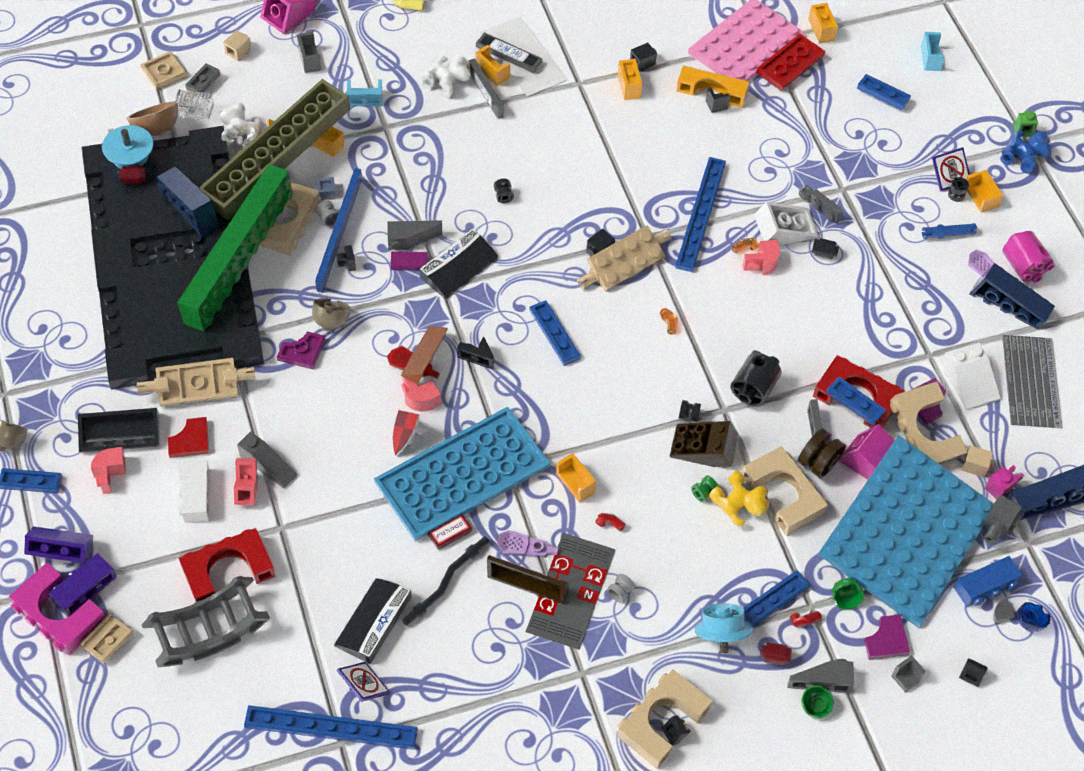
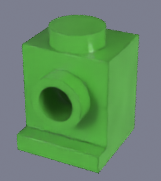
(1026, 119)

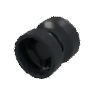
(958, 189)
(503, 190)
(685, 411)

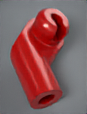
(612, 519)
(799, 621)

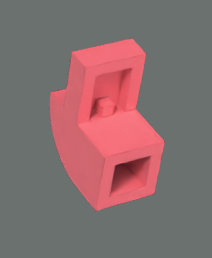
(765, 259)
(420, 397)
(107, 464)
(246, 481)

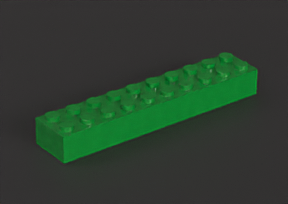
(235, 248)

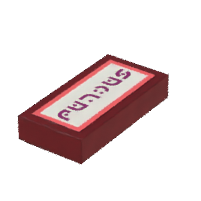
(450, 532)

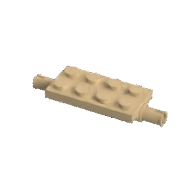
(625, 258)
(196, 382)

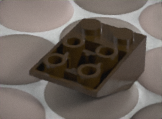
(705, 443)

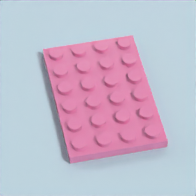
(744, 41)

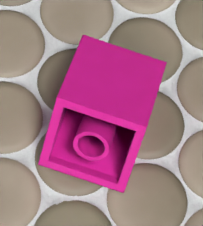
(286, 13)
(867, 450)

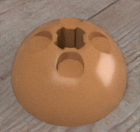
(156, 119)

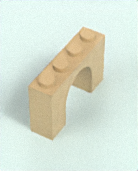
(285, 237)
(906, 407)
(780, 466)
(671, 691)

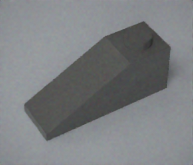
(408, 234)
(267, 459)
(832, 675)

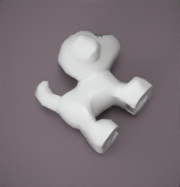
(458, 69)
(236, 125)

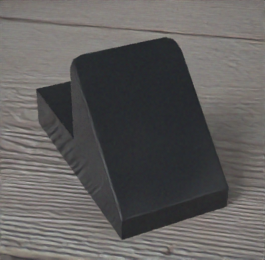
(478, 355)

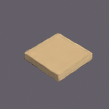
(163, 70)

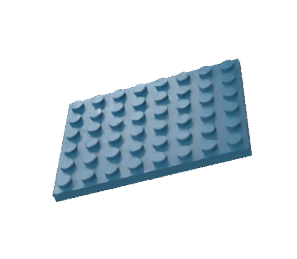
(907, 531)

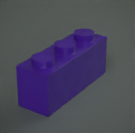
(58, 544)
(82, 584)

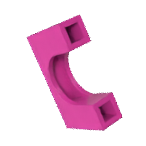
(66, 632)

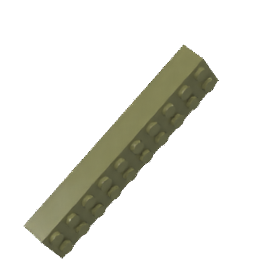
(276, 146)

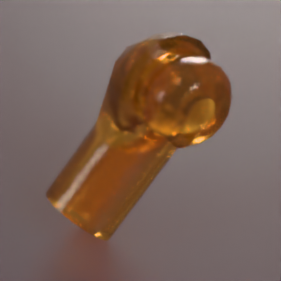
(752, 242)
(670, 319)

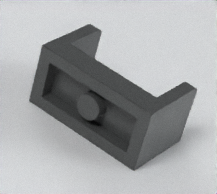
(308, 52)

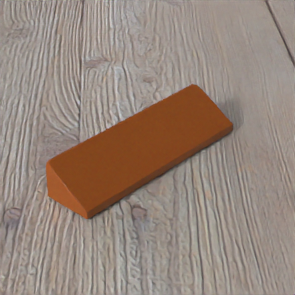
(424, 353)

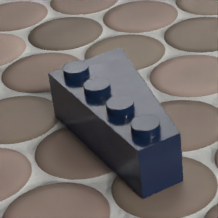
(189, 201)
(1012, 296)
(1050, 494)

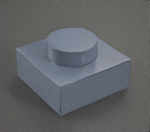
(326, 186)

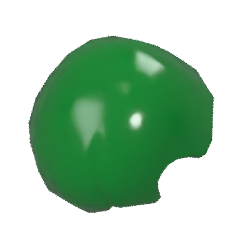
(847, 593)
(817, 702)

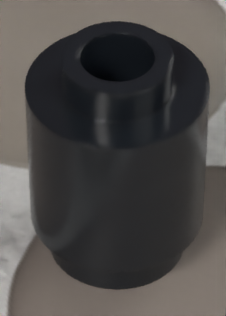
(825, 248)

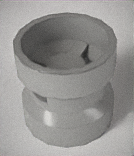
(327, 212)
(622, 586)

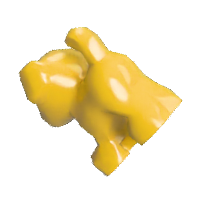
(754, 501)

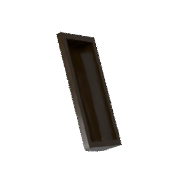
(527, 579)

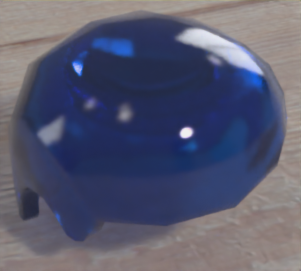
(1032, 617)

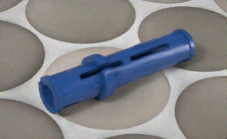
(951, 230)

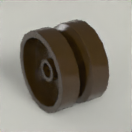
(821, 453)

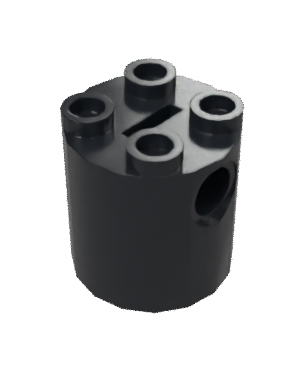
(756, 378)

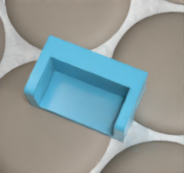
(931, 51)
(365, 96)

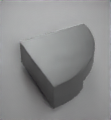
(1003, 612)

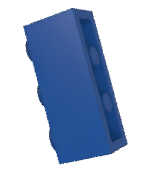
(988, 582)

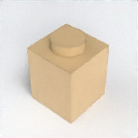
(237, 45)
(977, 461)

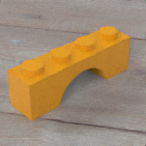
(693, 80)

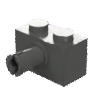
(1001, 519)

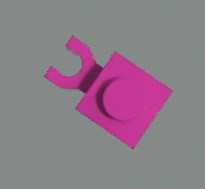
(1003, 482)

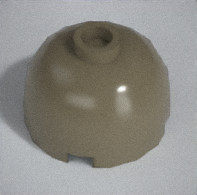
(330, 314)
(11, 436)

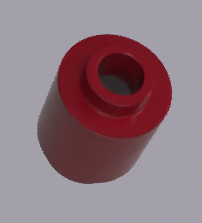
(132, 174)
(776, 653)

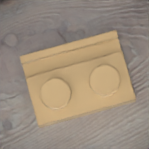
(106, 638)

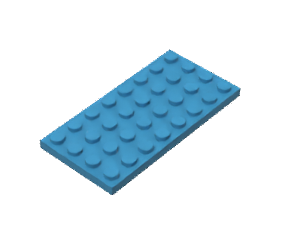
(461, 473)

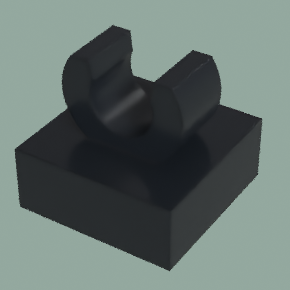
(347, 258)
(973, 672)
(675, 730)

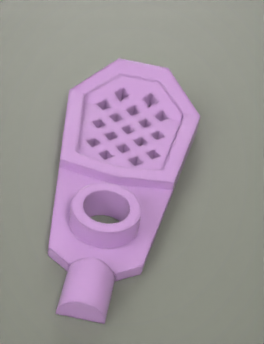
(979, 262)
(528, 545)

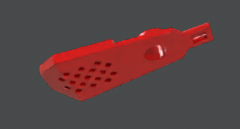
(402, 358)

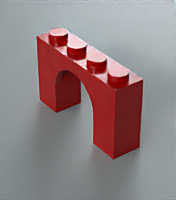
(880, 389)
(244, 546)

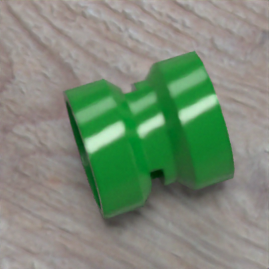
(703, 489)

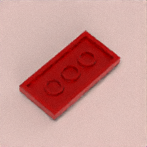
(790, 62)

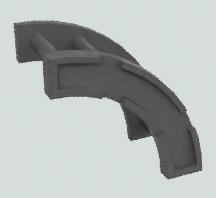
(215, 643)

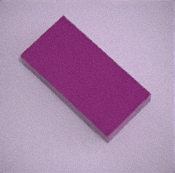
(408, 260)

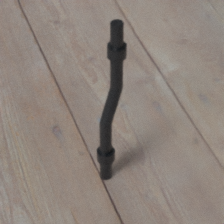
(421, 608)

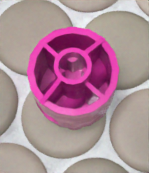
(1028, 256)

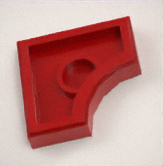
(191, 440)

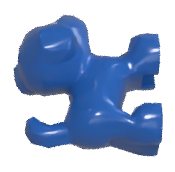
(1038, 145)

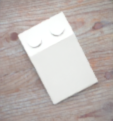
(785, 223)
(971, 375)

